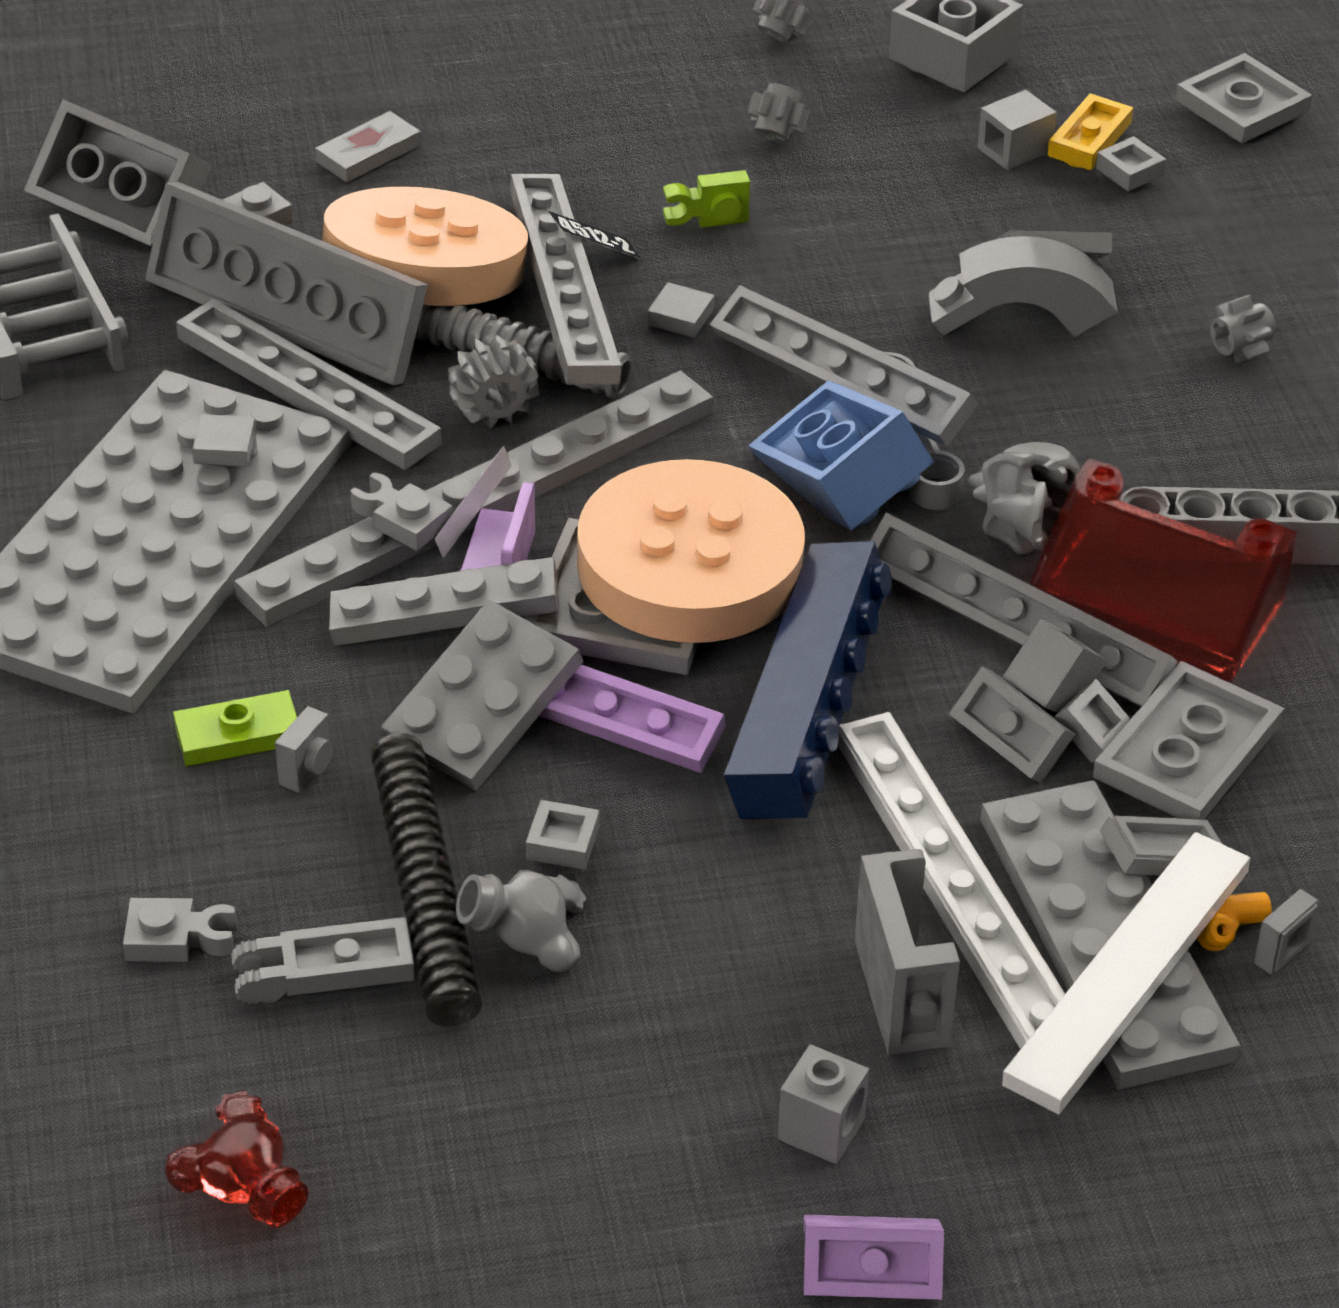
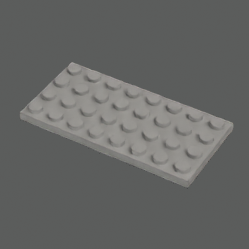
(149, 543)

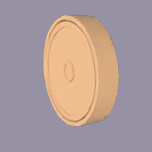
(440, 237)
(690, 550)

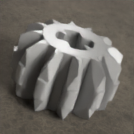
(493, 381)

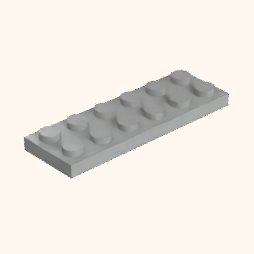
(287, 282)
(1078, 902)

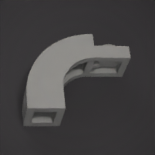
(1025, 272)

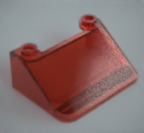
(1162, 578)

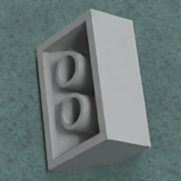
(109, 171)

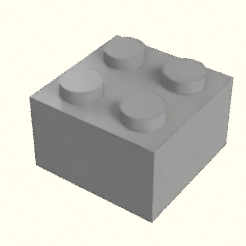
(955, 38)

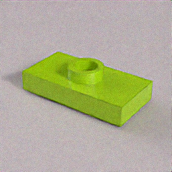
(233, 727)

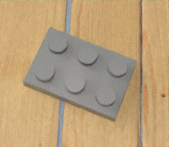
(484, 693)
(1188, 743)

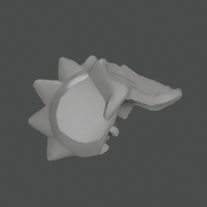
(1024, 493)

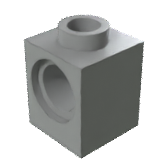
(823, 1104)

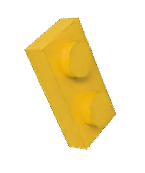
(1088, 130)

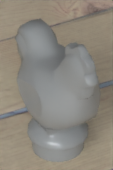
(525, 914)

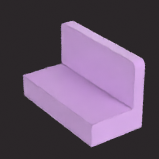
(503, 535)
(873, 1257)

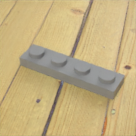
(441, 600)

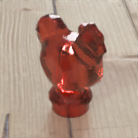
(241, 1164)

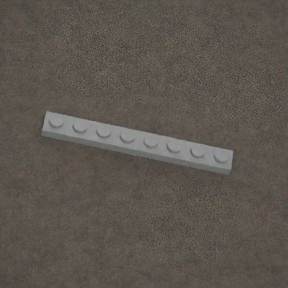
(565, 284)

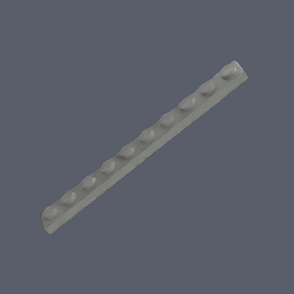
(546, 461)

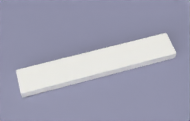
(1125, 973)

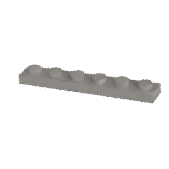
(825, 354)
(309, 383)
(1014, 607)

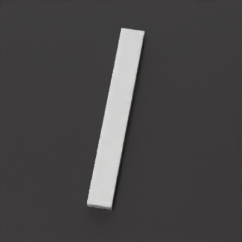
(954, 874)

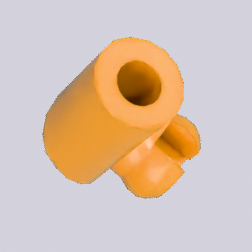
(1236, 911)

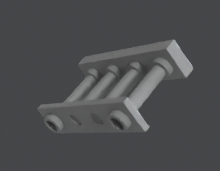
(106, 330)

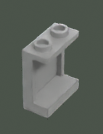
(907, 984)

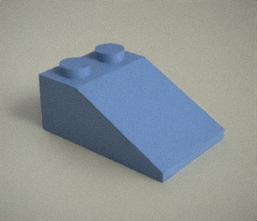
(844, 453)

